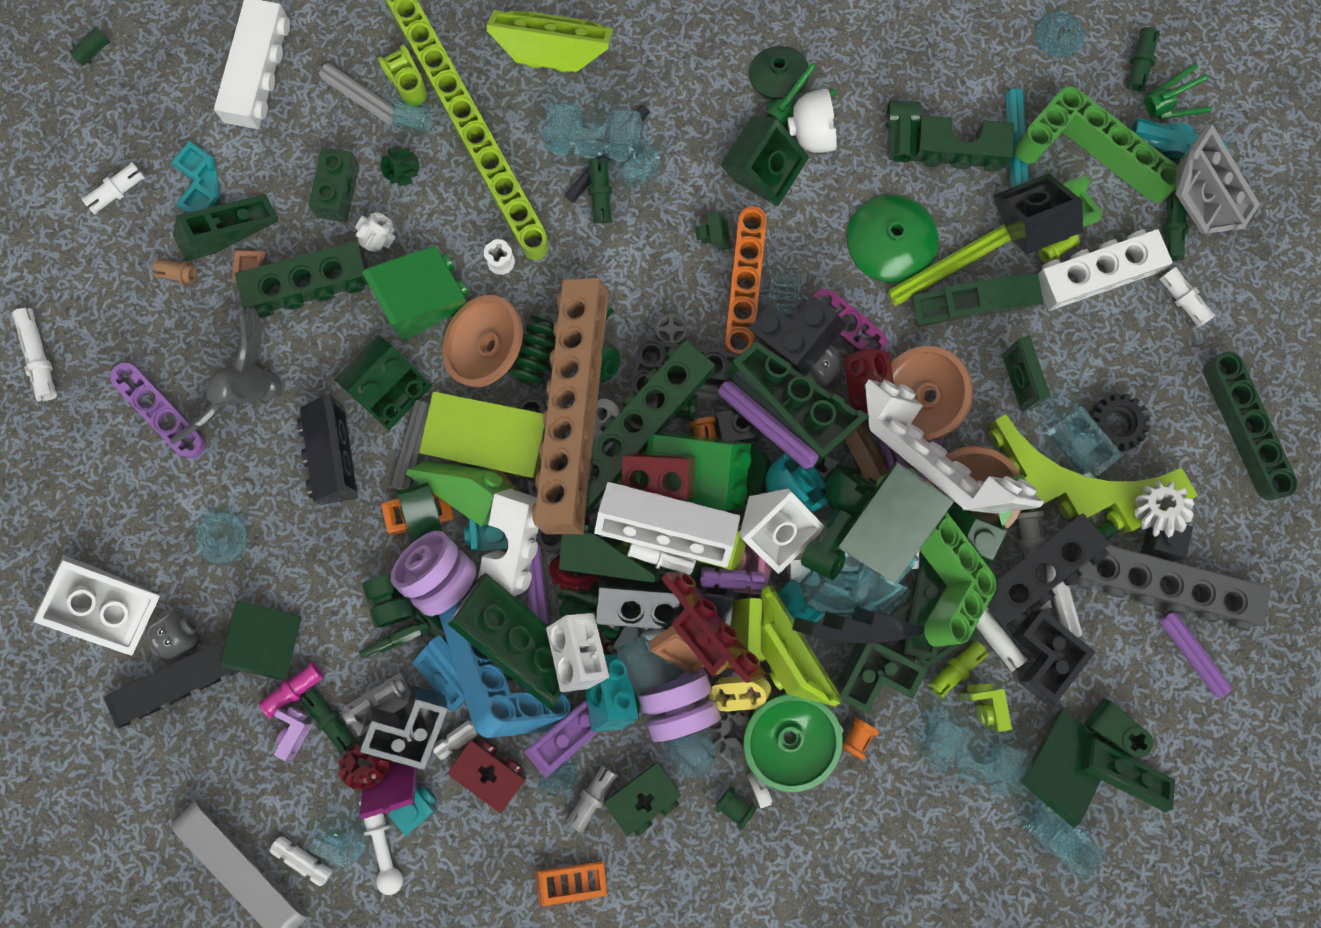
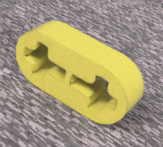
(739, 699)

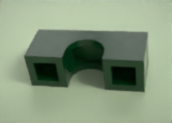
(939, 145)

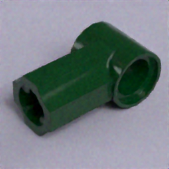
(903, 126)
(823, 554)

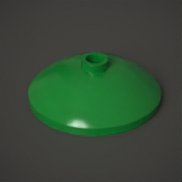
(882, 253)
(794, 763)

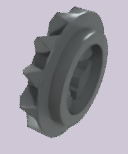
(729, 746)

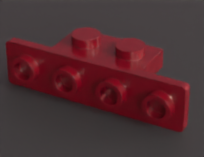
(707, 634)

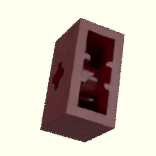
(469, 773)

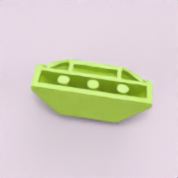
(549, 39)
(790, 655)

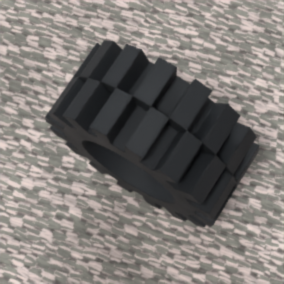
(1133, 413)

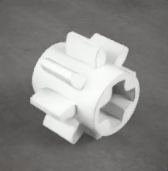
(375, 232)

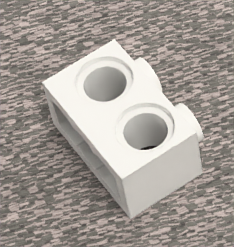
(577, 652)

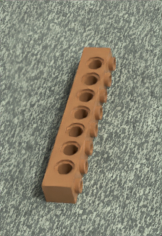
(569, 513)

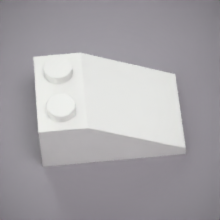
(96, 606)

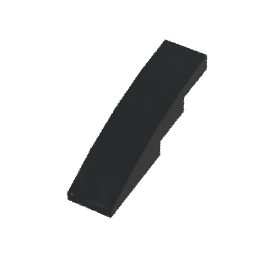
(862, 628)

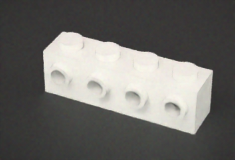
(252, 63)
(667, 524)

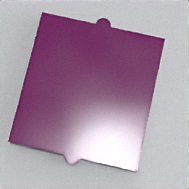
(391, 793)

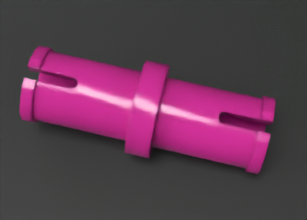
(291, 689)

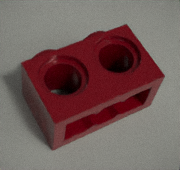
(860, 368)
(658, 469)

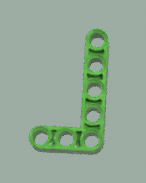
(1104, 139)
(967, 580)

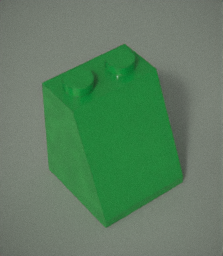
(417, 290)
(719, 467)

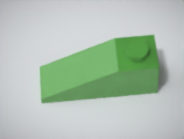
(462, 487)

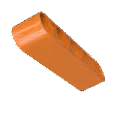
(745, 269)

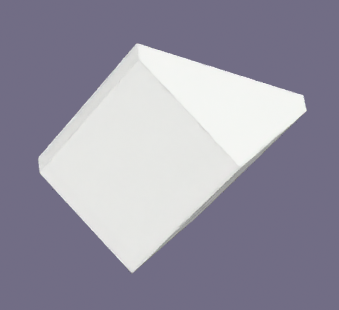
(778, 527)

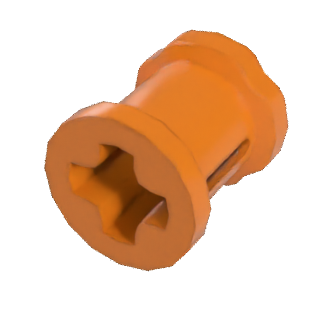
(704, 426)
(859, 738)

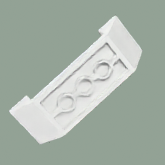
(890, 419)

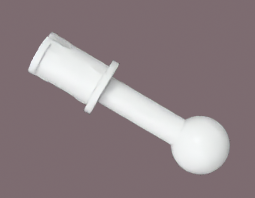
(389, 878)

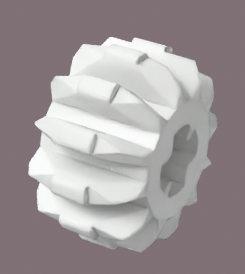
(1177, 506)

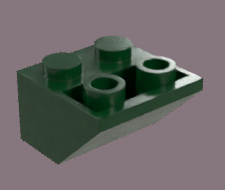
(383, 382)

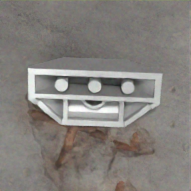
(1213, 186)

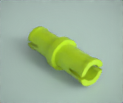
(957, 669)

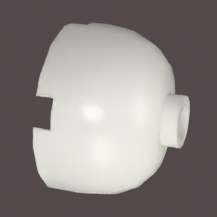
(814, 122)

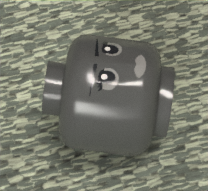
(826, 368)
(173, 635)

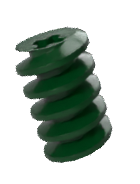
(534, 352)

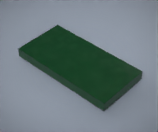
(509, 637)

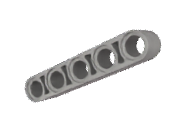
(236, 869)

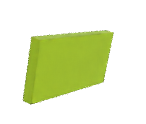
(483, 434)

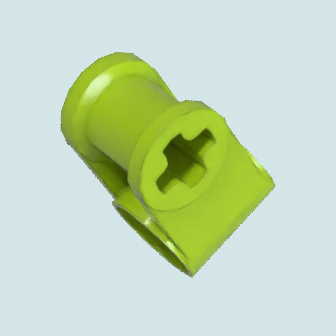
(402, 73)

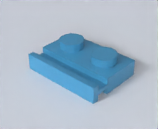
(439, 671)

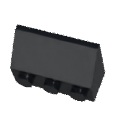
(327, 451)

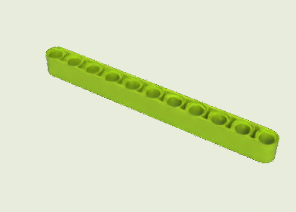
(470, 126)

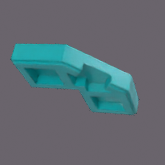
(202, 169)

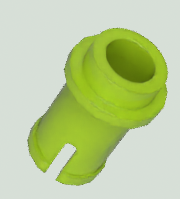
(1057, 249)

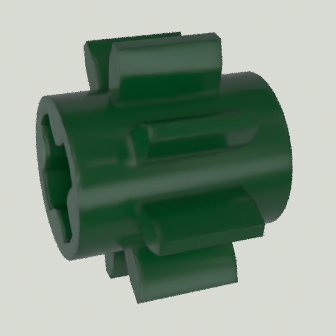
(399, 165)

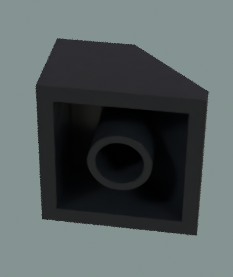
(1040, 213)

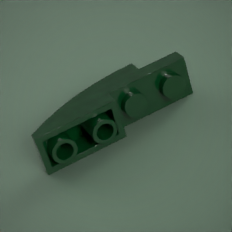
(978, 298)

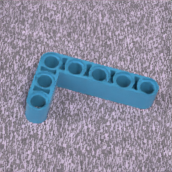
(487, 695)

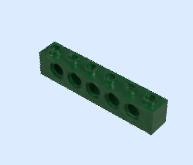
(679, 358)

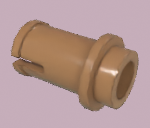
(176, 271)

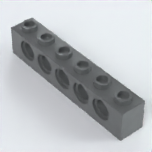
(1247, 598)

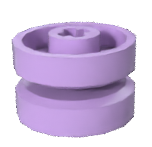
(433, 573)
(679, 707)

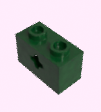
(334, 184)
(623, 802)

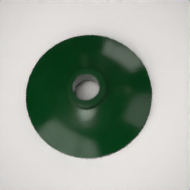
(774, 81)

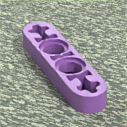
(155, 413)

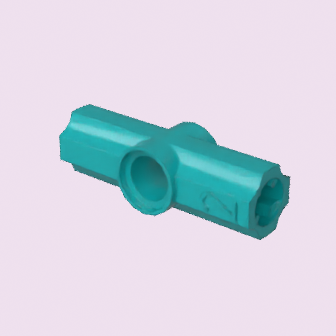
(1169, 139)

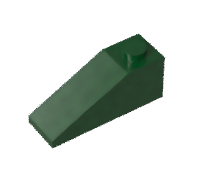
(221, 226)
(604, 557)

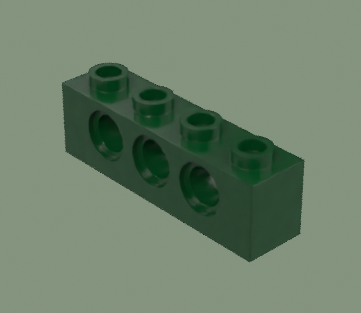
(256, 282)

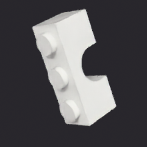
(513, 515)

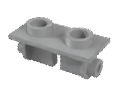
(388, 696)

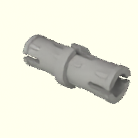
(592, 798)

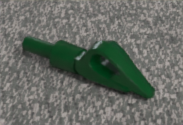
(397, 638)

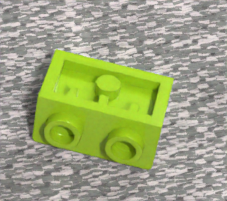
(993, 706)

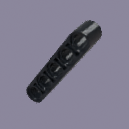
(167, 685)

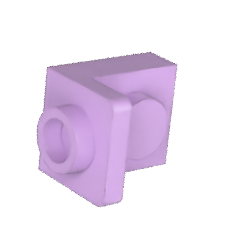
(291, 738)

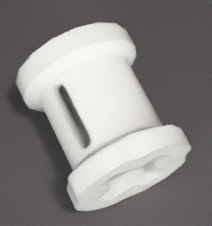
(505, 263)

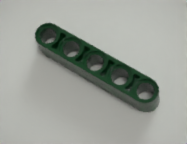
(1263, 434)

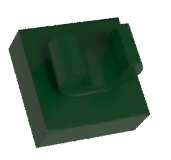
(715, 232)

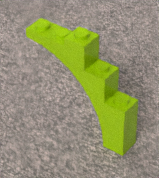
(1077, 492)

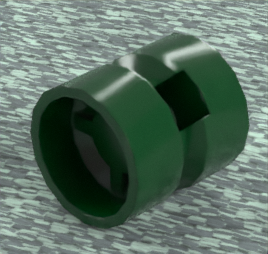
(387, 602)

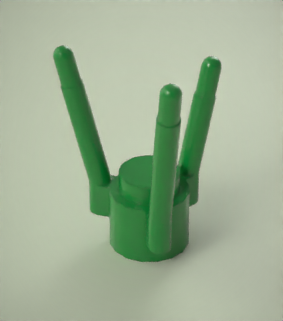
(1161, 101)
(784, 107)

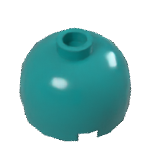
(803, 483)

